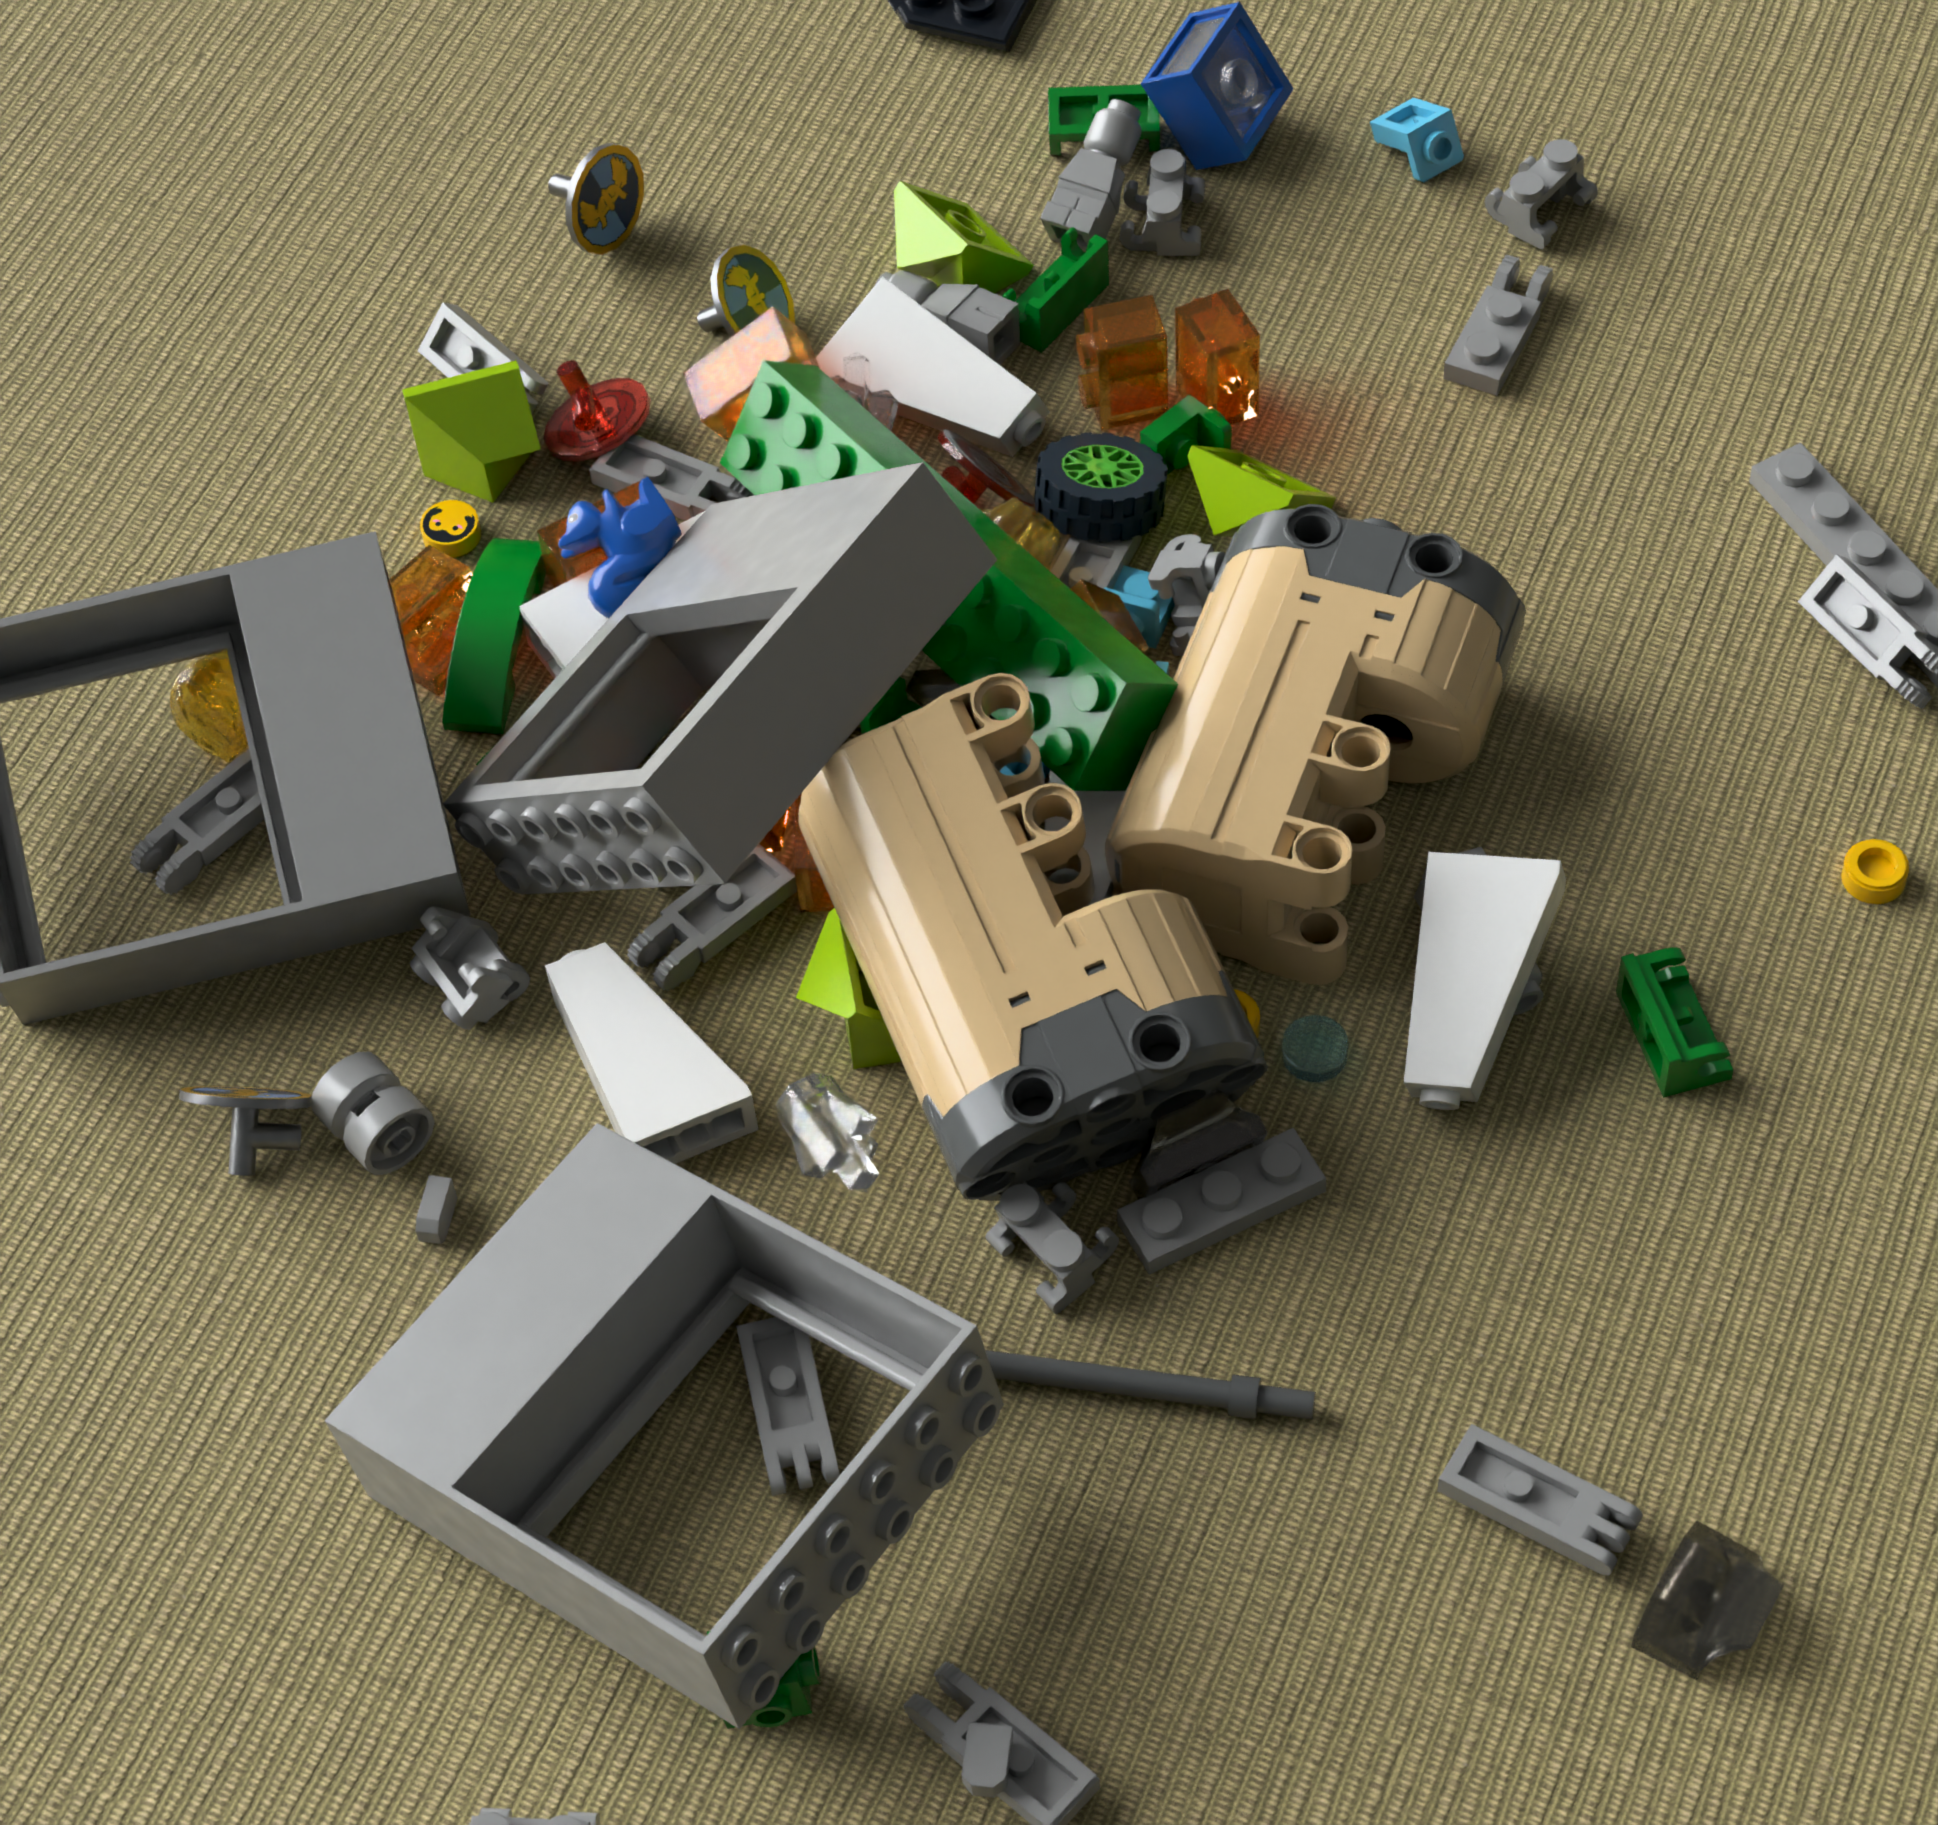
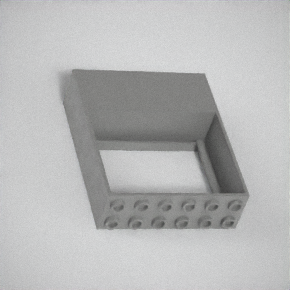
(796, 624)
(331, 752)
(577, 1335)

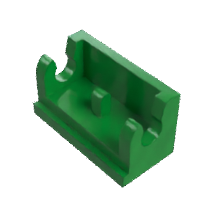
(1074, 109)
(1062, 290)
(1670, 1022)

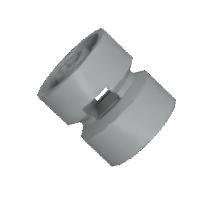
(372, 1113)

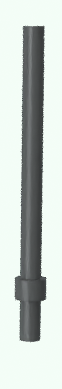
(1241, 1396)

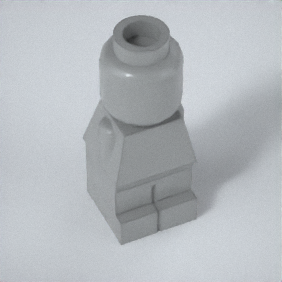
(1093, 180)
(971, 311)

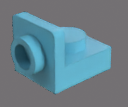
(1424, 133)
(1143, 603)

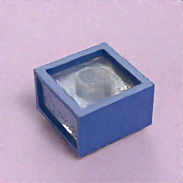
(1217, 86)

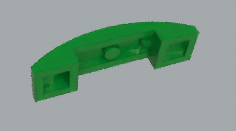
(489, 636)

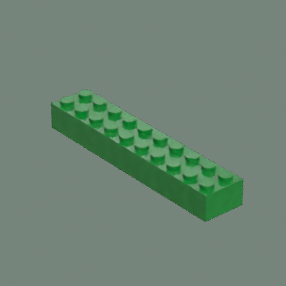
(1085, 681)

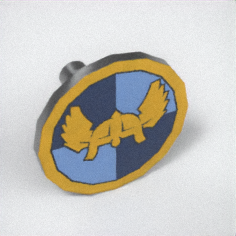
(602, 197)
(743, 289)
(246, 1132)

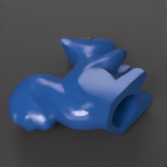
(631, 538)

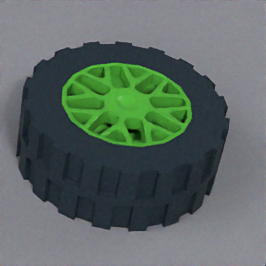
(1100, 486)

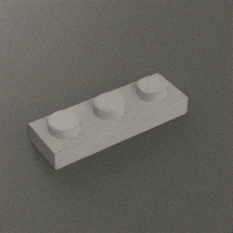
(1221, 1201)

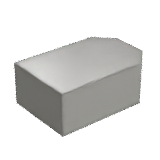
(436, 1210)
(987, 1758)

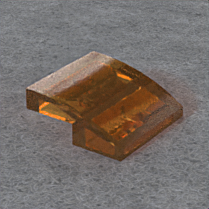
(429, 604)

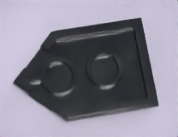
(972, 21)

